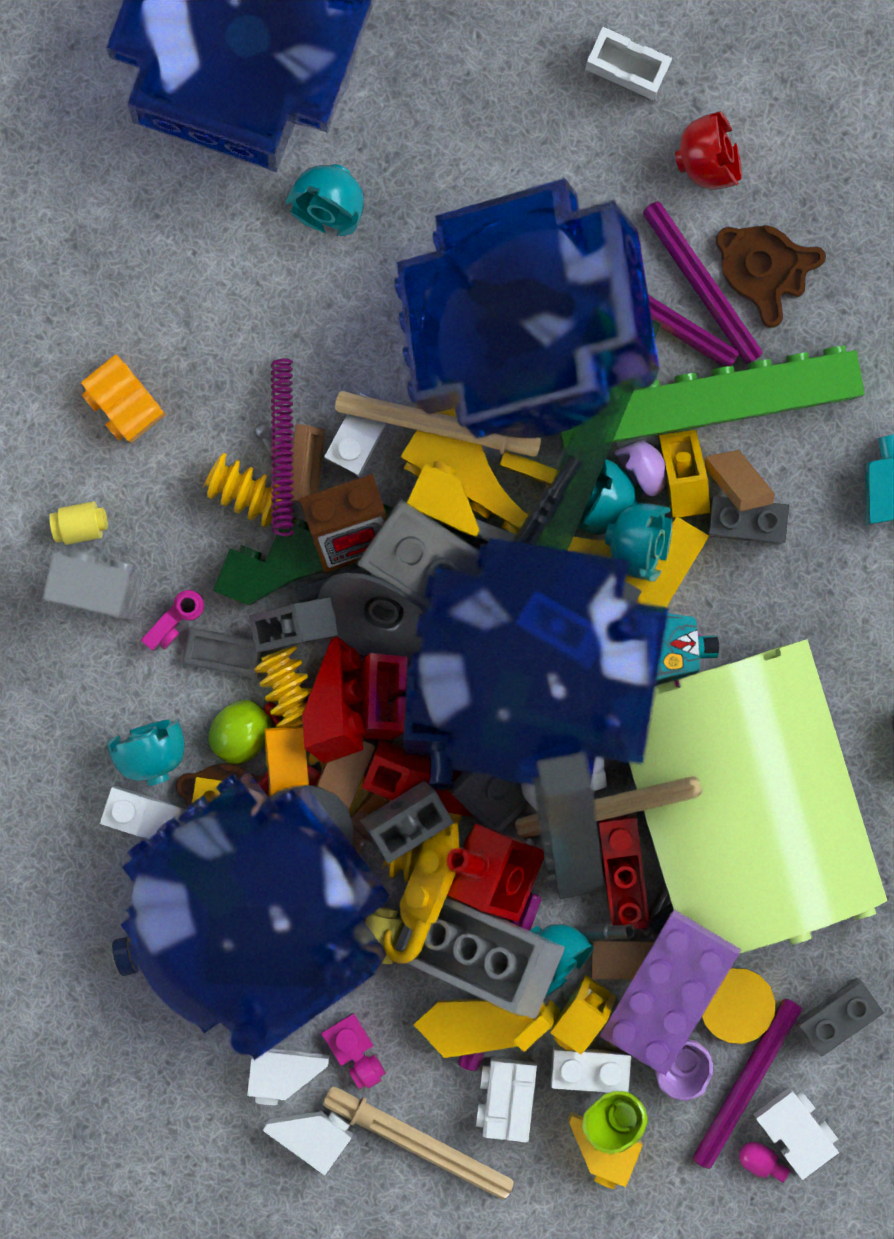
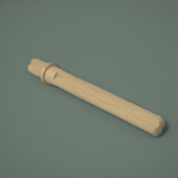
(434, 423)
(627, 803)
(418, 1142)

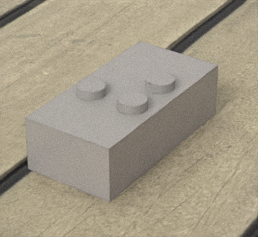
(93, 586)
(487, 957)

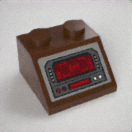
(344, 520)

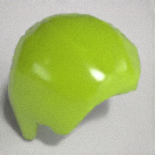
(239, 731)
(615, 1122)

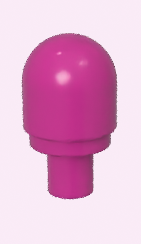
(762, 1161)

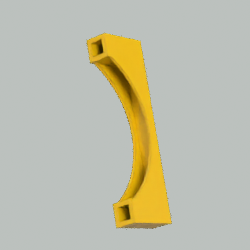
(489, 498)

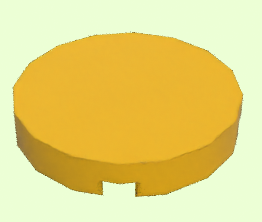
(740, 1007)

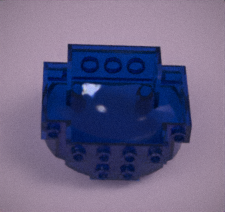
(238, 69)
(527, 313)
(536, 661)
(252, 913)

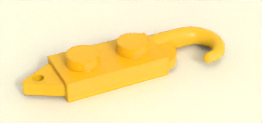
(424, 893)

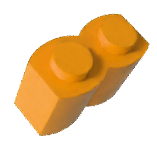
(123, 400)

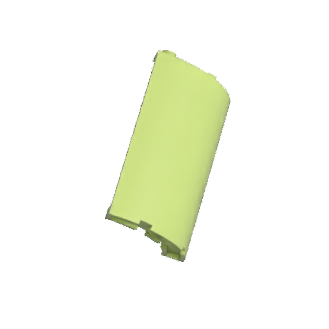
(777, 823)

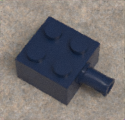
(428, 741)

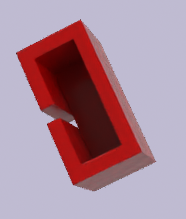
(381, 680)

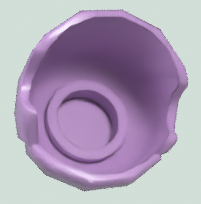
(644, 466)
(688, 1074)

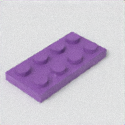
(670, 992)

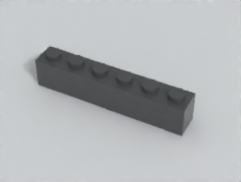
(568, 826)

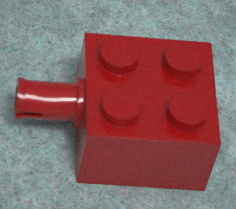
(494, 872)

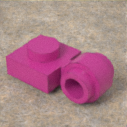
(164, 631)
(348, 1042)

